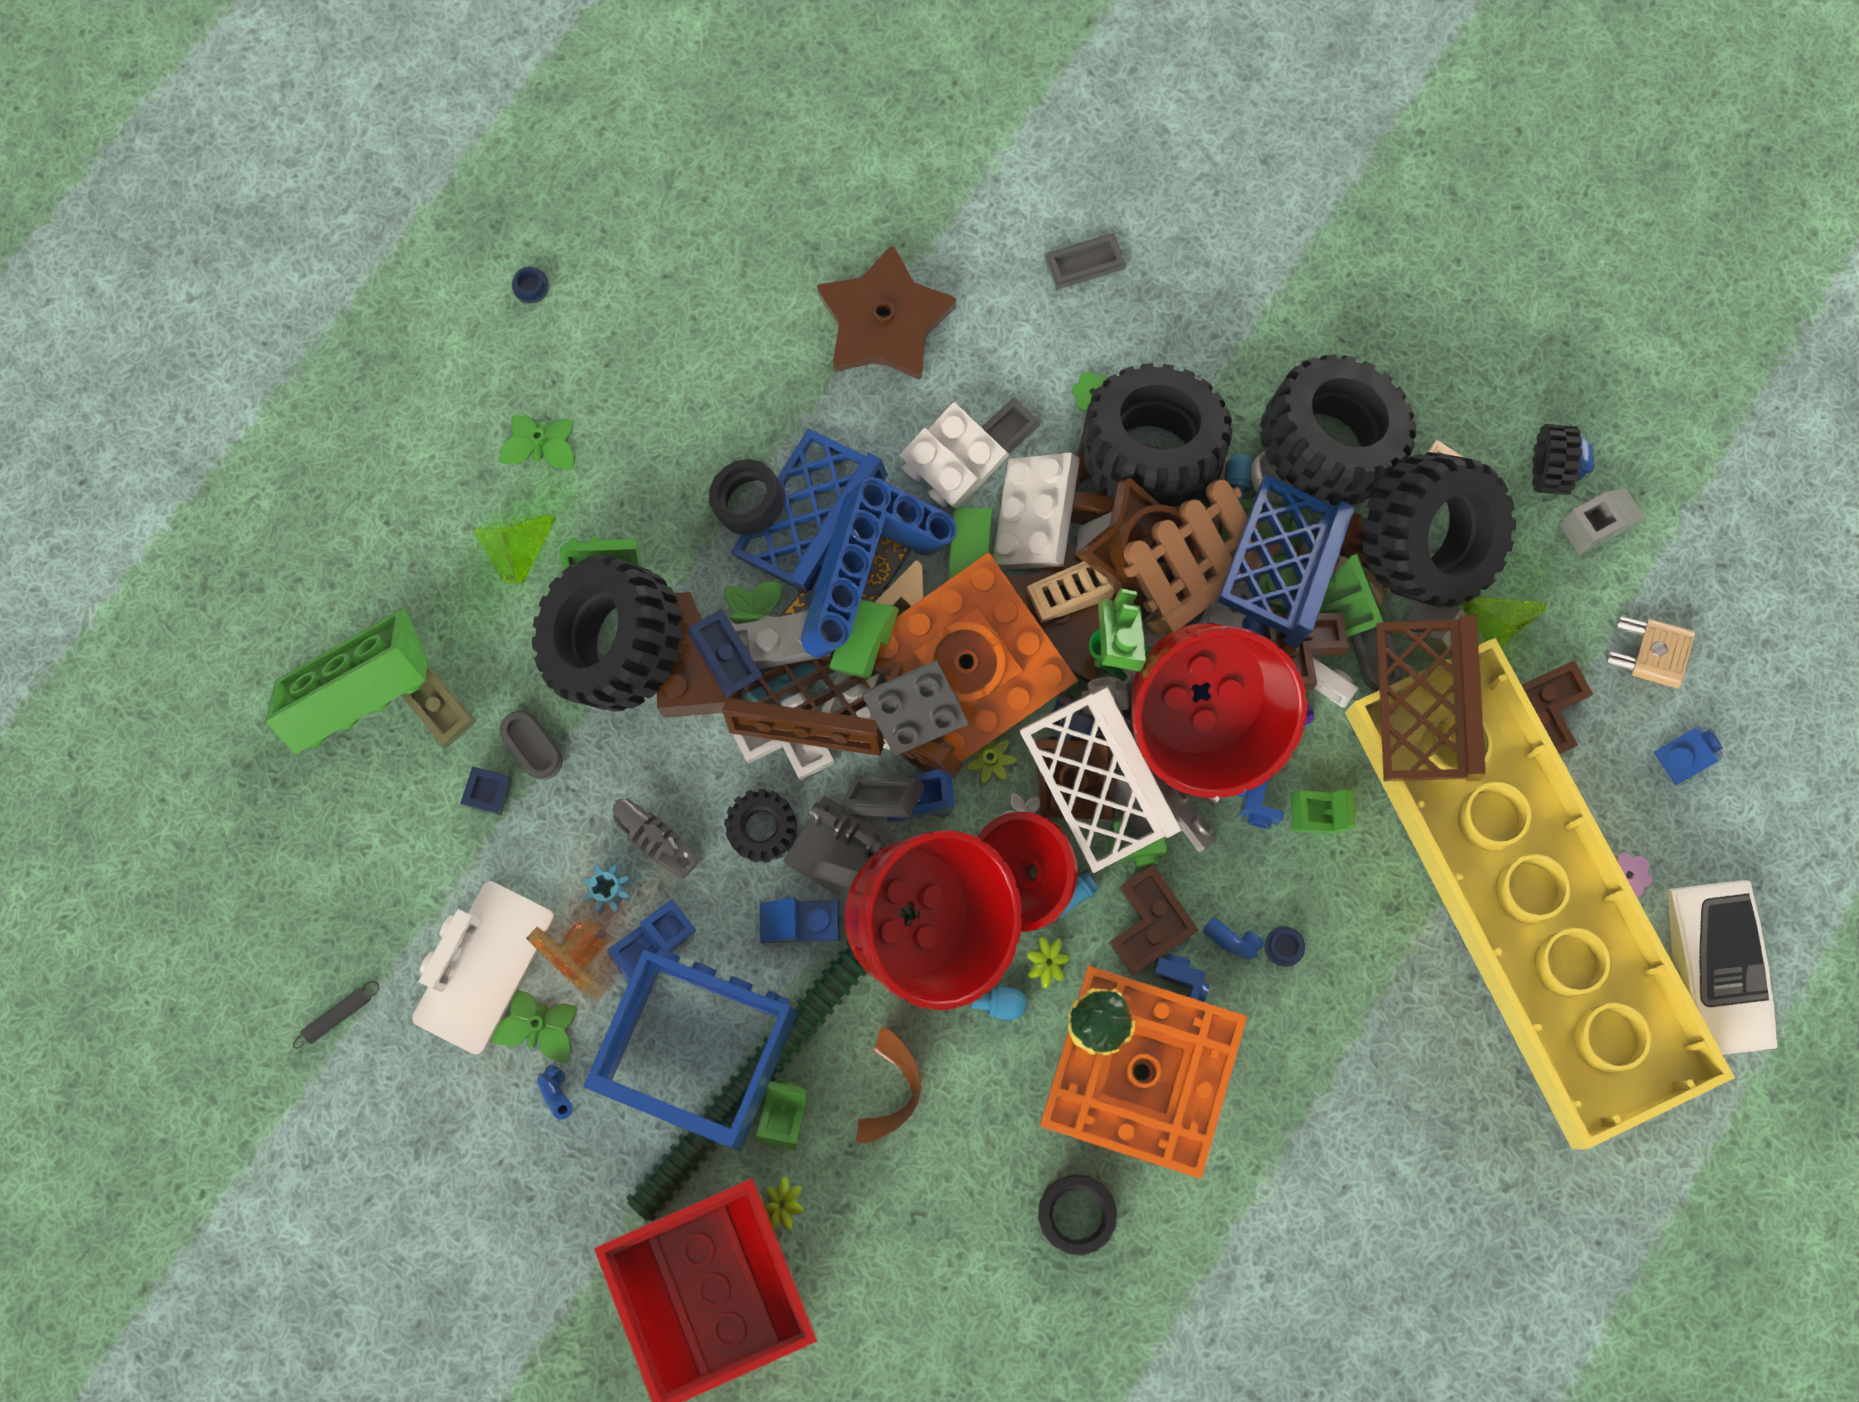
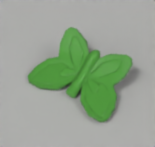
(538, 439)
(752, 605)
(539, 1024)

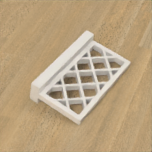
(1131, 763)

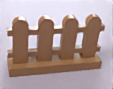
(1197, 589)

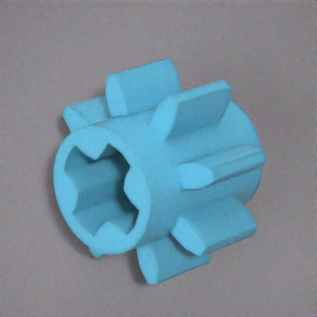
(617, 891)

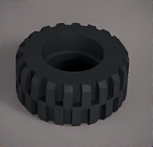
(1162, 400)
(1360, 400)
(1475, 537)
(571, 625)

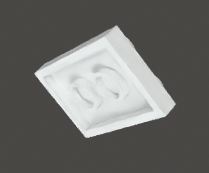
(1036, 511)

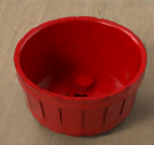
(1235, 734)
(963, 922)

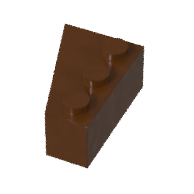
(691, 685)

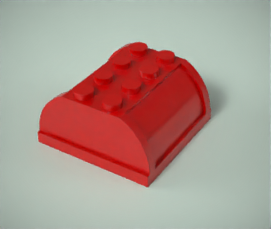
(705, 1294)

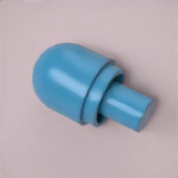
(1238, 472)
(1002, 1003)

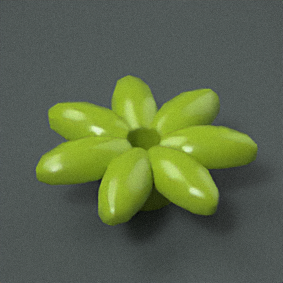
(995, 764)
(1047, 961)
(783, 1204)

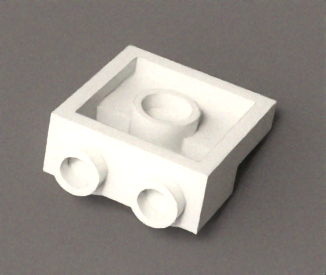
(953, 457)

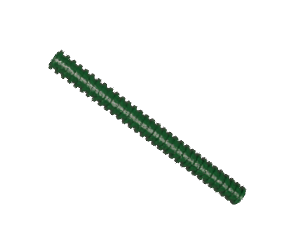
(693, 1147)

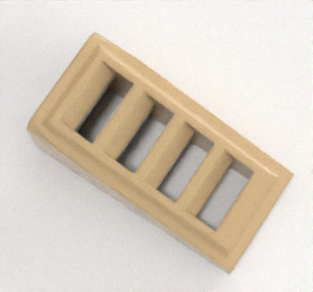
(1077, 602)

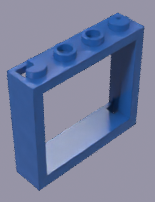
(626, 1019)

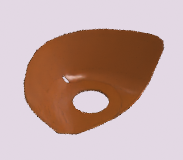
(893, 1049)

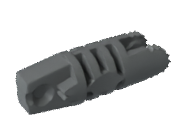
(654, 838)

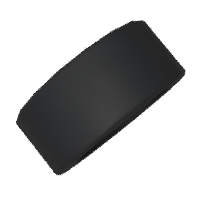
(727, 482)
(1108, 1216)

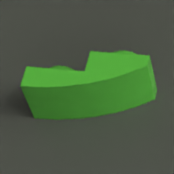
(971, 537)
(870, 629)

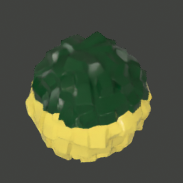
(1100, 1021)

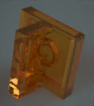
(582, 946)

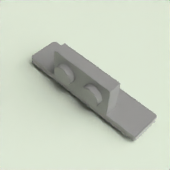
(776, 639)
(1193, 825)

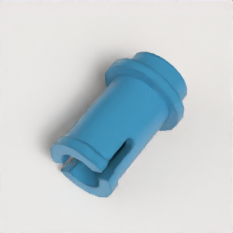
(1084, 888)

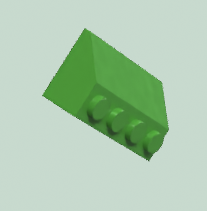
(347, 683)

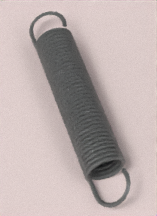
(335, 1015)

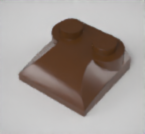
(1065, 775)

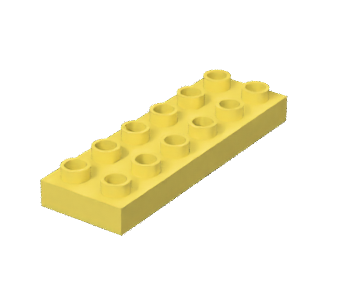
(1547, 912)

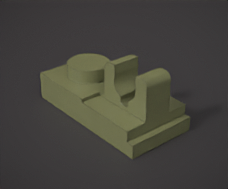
(440, 709)

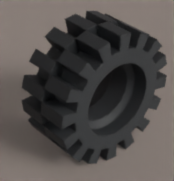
(1556, 459)
(760, 802)

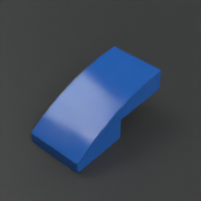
(661, 930)

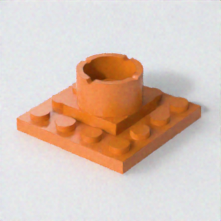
(1012, 655)
(1176, 1108)

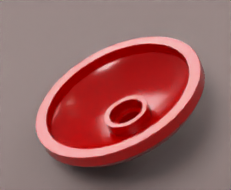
(1032, 840)

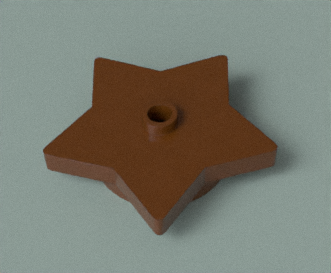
(888, 340)
(1131, 521)
(1074, 631)

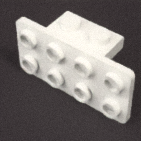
(478, 966)

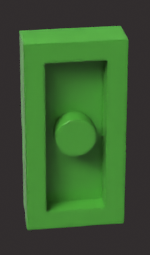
(621, 549)
(1121, 632)

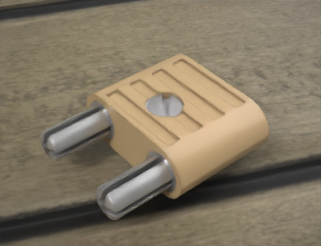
(1661, 651)

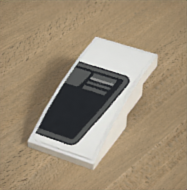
(1724, 963)

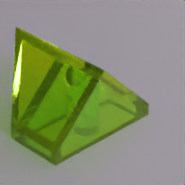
(515, 544)
(1502, 617)

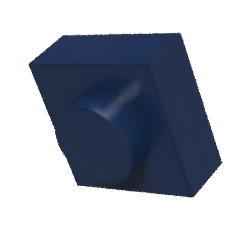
(486, 791)

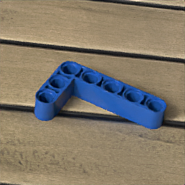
(845, 546)

